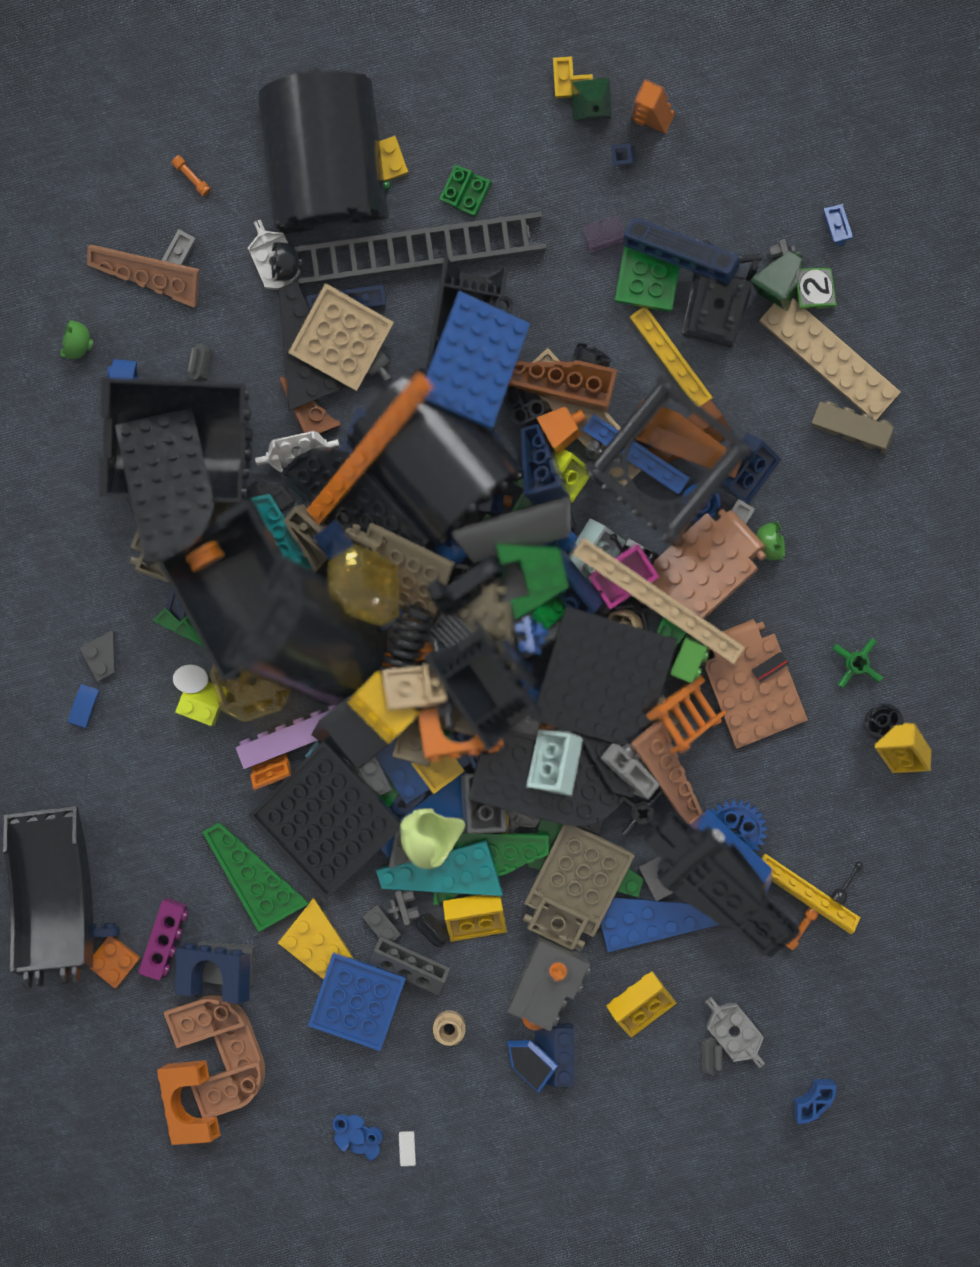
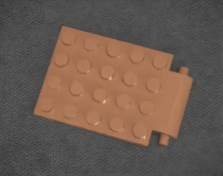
(709, 562)
(752, 706)

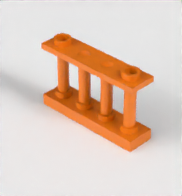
(672, 704)

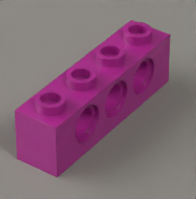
(149, 965)

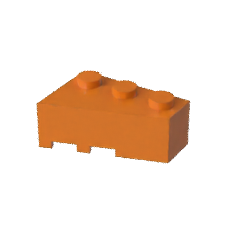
(652, 108)

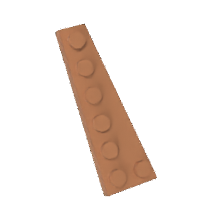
(162, 276)
(654, 751)

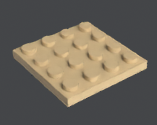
(341, 337)

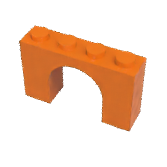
(438, 746)
(181, 1125)

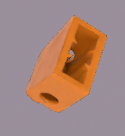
(561, 427)

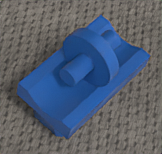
(534, 634)

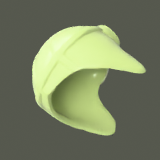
(429, 837)

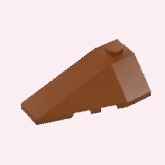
(710, 408)

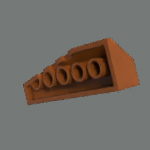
(567, 382)
(680, 437)

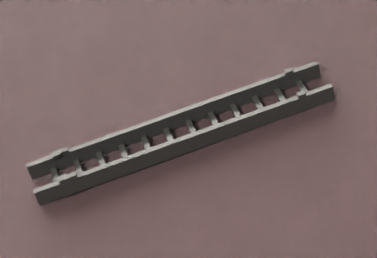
(428, 232)

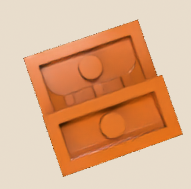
(270, 771)

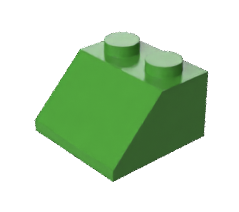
(689, 659)

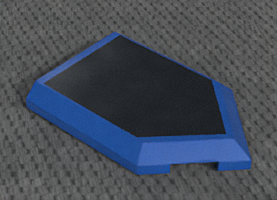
(531, 1063)

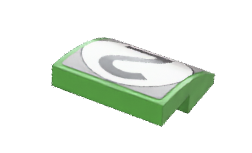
(816, 288)

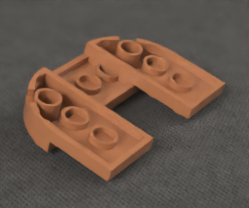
(236, 1045)

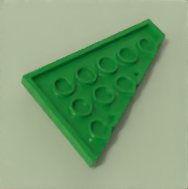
(507, 851)

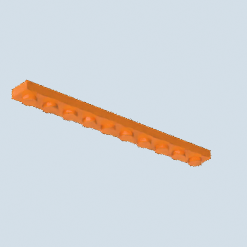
(370, 447)

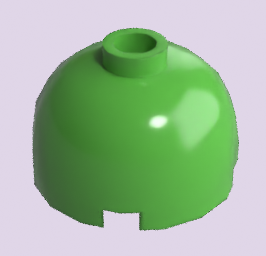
(75, 341)
(773, 541)

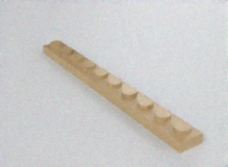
(658, 600)

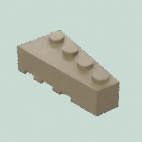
(854, 426)

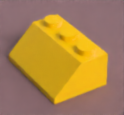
(372, 707)
(905, 749)
(474, 917)
(641, 1004)

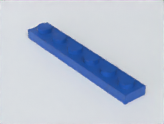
(639, 456)

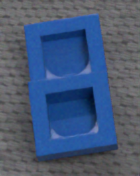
(83, 706)

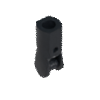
(651, 555)

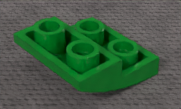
(465, 191)

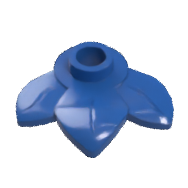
(350, 1133)
(371, 1146)

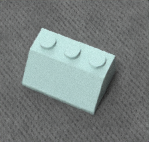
(600, 537)
(555, 762)

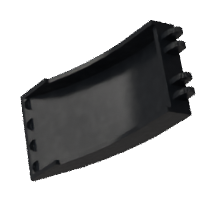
(48, 894)

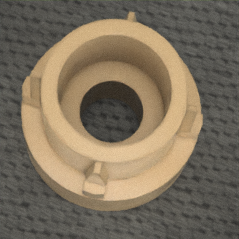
(442, 1035)

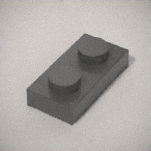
(381, 923)

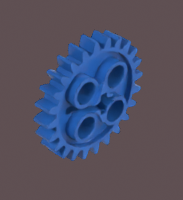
(751, 836)

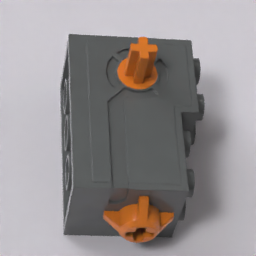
(546, 982)

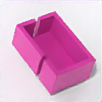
(634, 560)

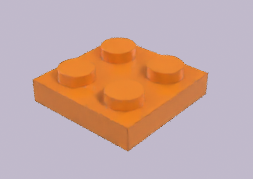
(113, 961)

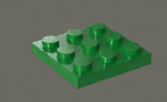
(646, 281)

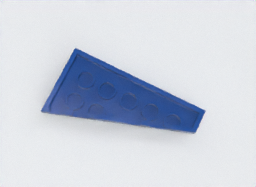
(643, 921)

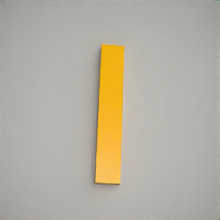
(670, 356)
(812, 896)

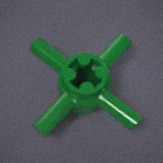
(864, 661)

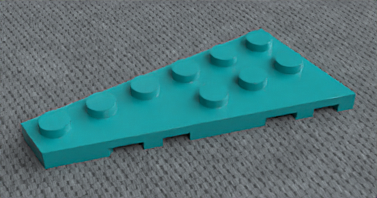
(279, 530)
(464, 871)

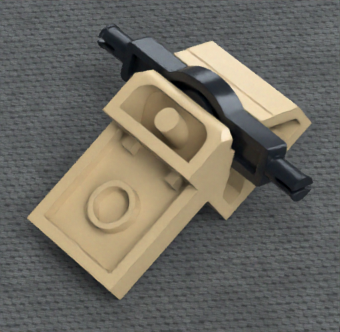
(418, 688)

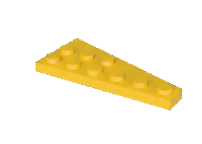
(313, 939)

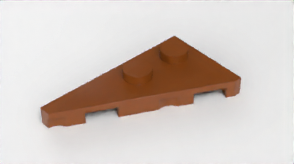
(311, 416)

